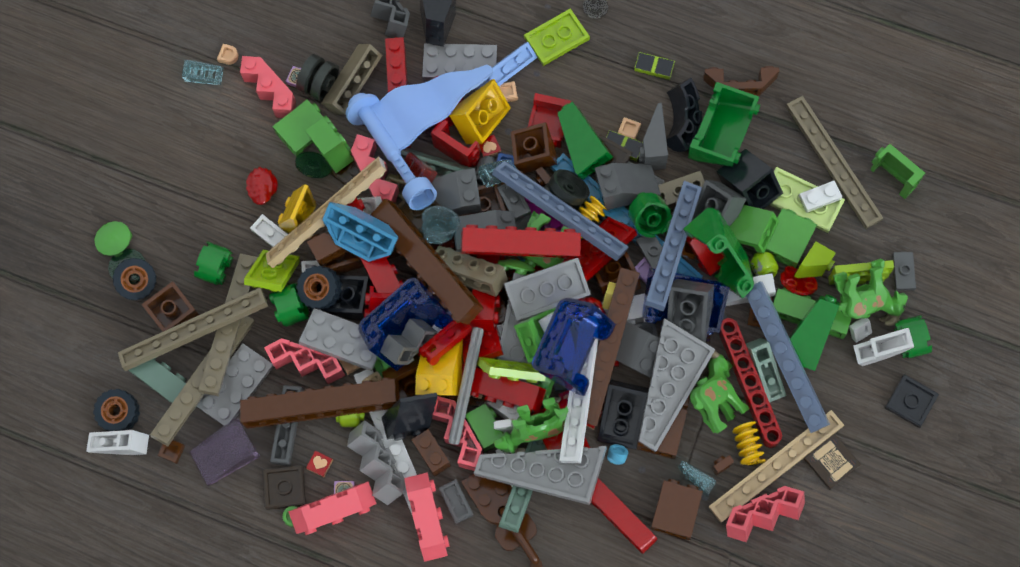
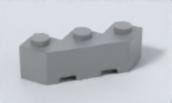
(377, 462)

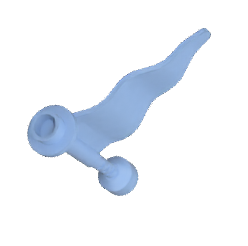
(407, 113)

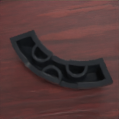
(686, 115)

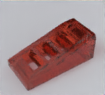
(420, 168)

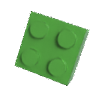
(330, 144)

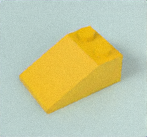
(480, 113)
(298, 208)
(443, 377)

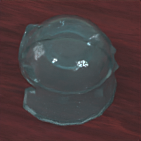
(439, 224)

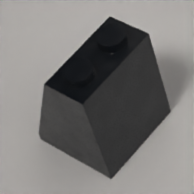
(437, 19)
(752, 180)

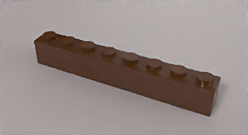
(429, 265)
(609, 348)
(319, 403)

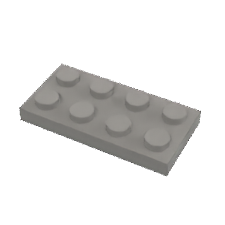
(456, 57)
(545, 288)
(337, 339)
(242, 379)

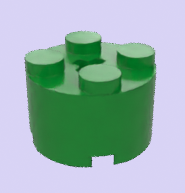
(649, 214)
(213, 263)
(289, 306)
(919, 335)

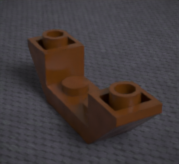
(766, 77)

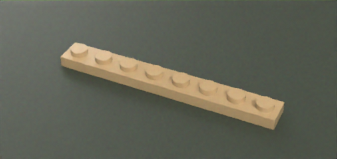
(309, 226)
(774, 468)

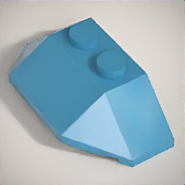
(359, 232)

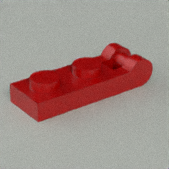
(444, 341)

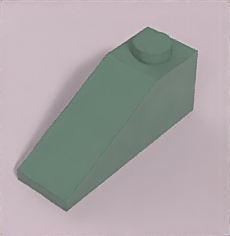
(766, 368)

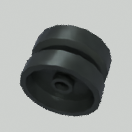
(317, 77)
(568, 188)

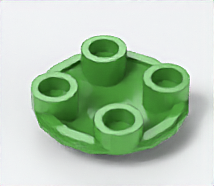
(113, 238)
(519, 266)

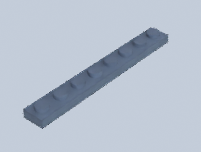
(560, 210)
(672, 246)
(787, 358)

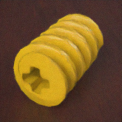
(592, 209)
(747, 444)

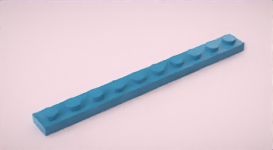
(620, 213)

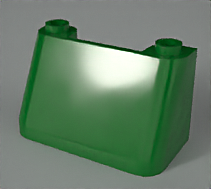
(724, 126)
(717, 235)

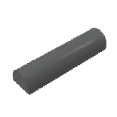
(285, 437)

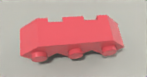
(268, 85)
(363, 153)
(306, 360)
(471, 448)
(332, 508)
(764, 512)
(426, 516)

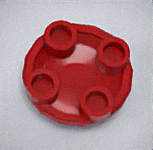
(799, 286)

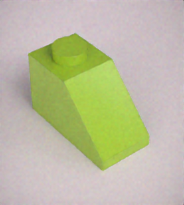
(816, 262)

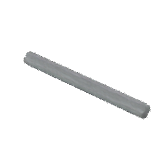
(466, 385)

